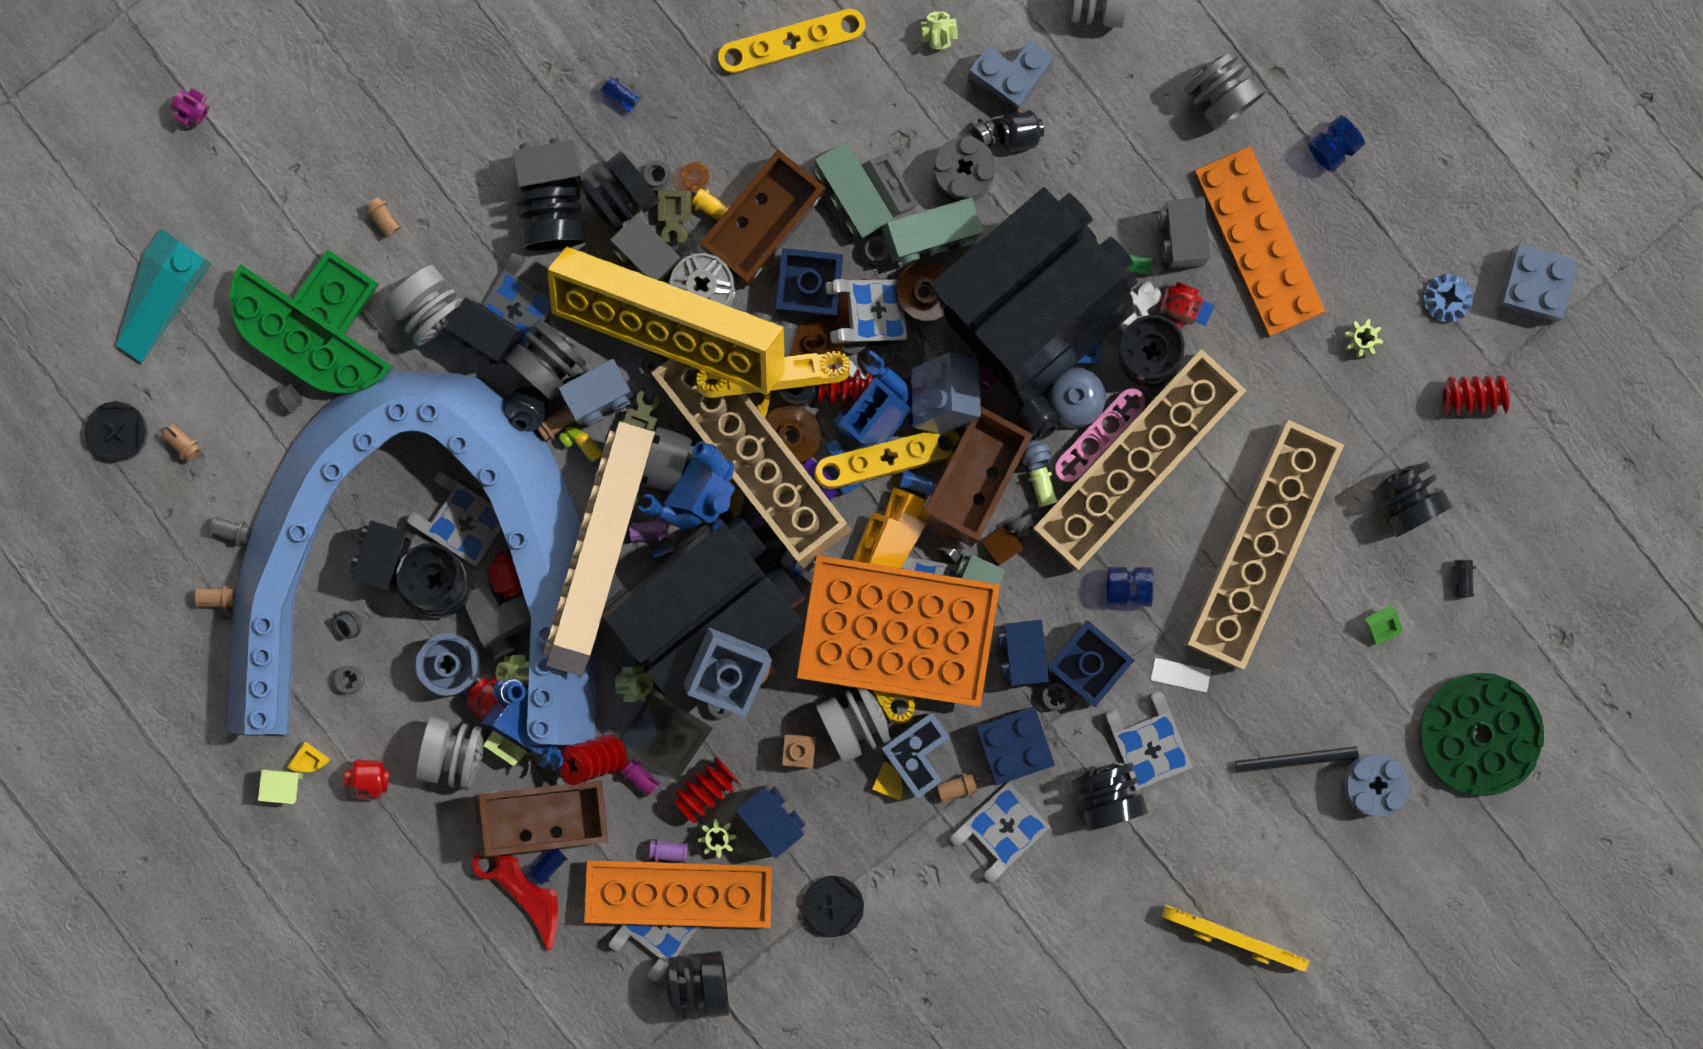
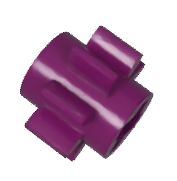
(190, 107)

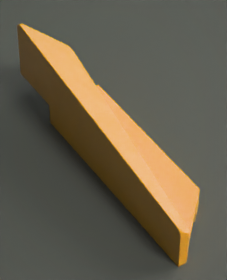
(892, 536)

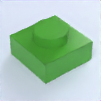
(1384, 625)

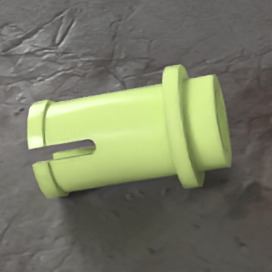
(1042, 486)

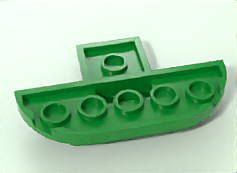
(311, 328)

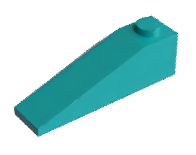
(161, 288)

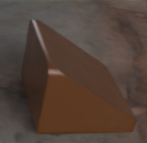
(1002, 545)

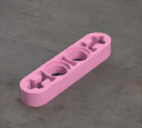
(1097, 433)

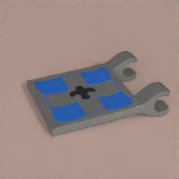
(518, 300)

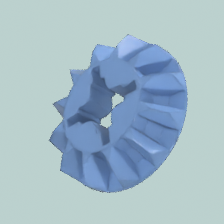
(1435, 303)

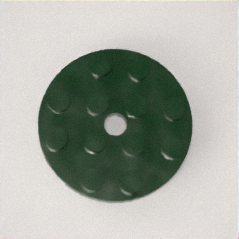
(1513, 740)

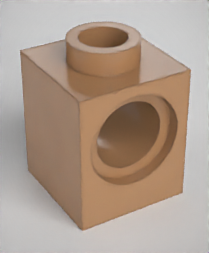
(799, 751)

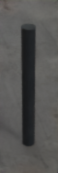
(1296, 759)

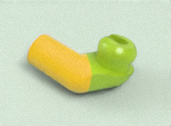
(583, 440)

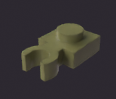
(674, 208)
(641, 417)

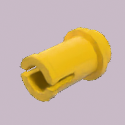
(709, 204)

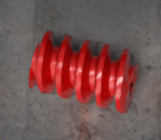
(848, 389)
(1475, 393)
(592, 759)
(705, 789)

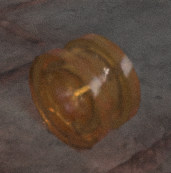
(688, 181)

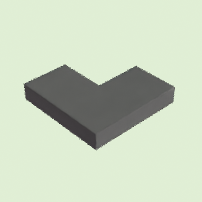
(496, 621)

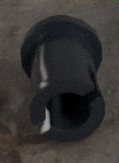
(1463, 578)

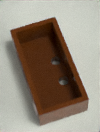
(790, 198)
(982, 445)
(572, 808)

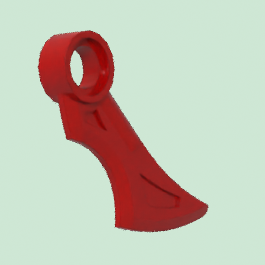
(538, 902)

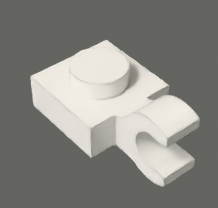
(1145, 299)

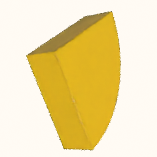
(308, 759)
(889, 782)

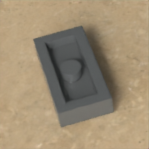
(890, 185)

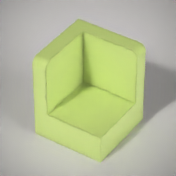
(505, 749)
(279, 786)

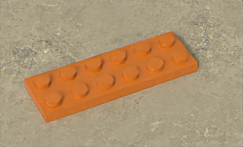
(1259, 241)
(678, 894)

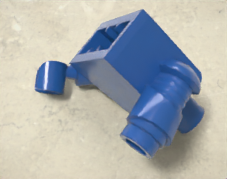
(878, 410)
(700, 491)
(510, 721)

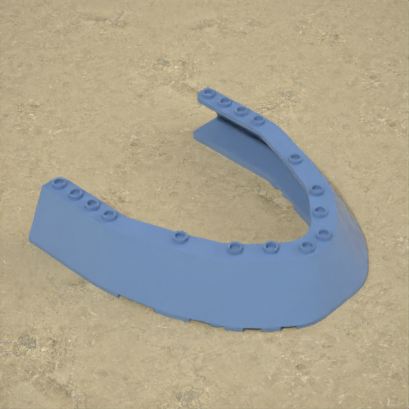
(514, 472)

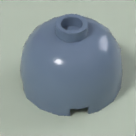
(1077, 398)

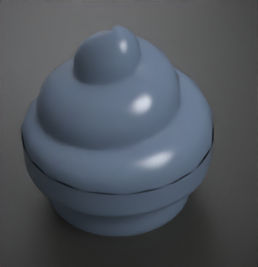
(1036, 455)

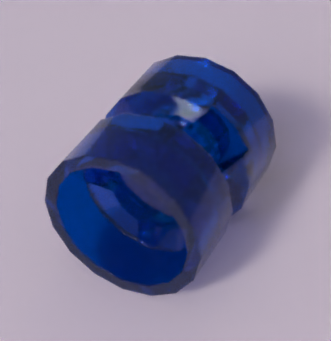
(1340, 140)
(1119, 586)

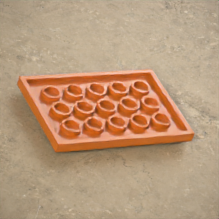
(898, 630)

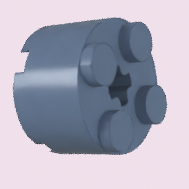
(435, 653)
(1393, 788)

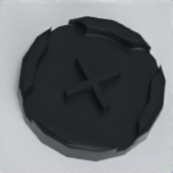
(898, 355)
(116, 431)
(833, 906)

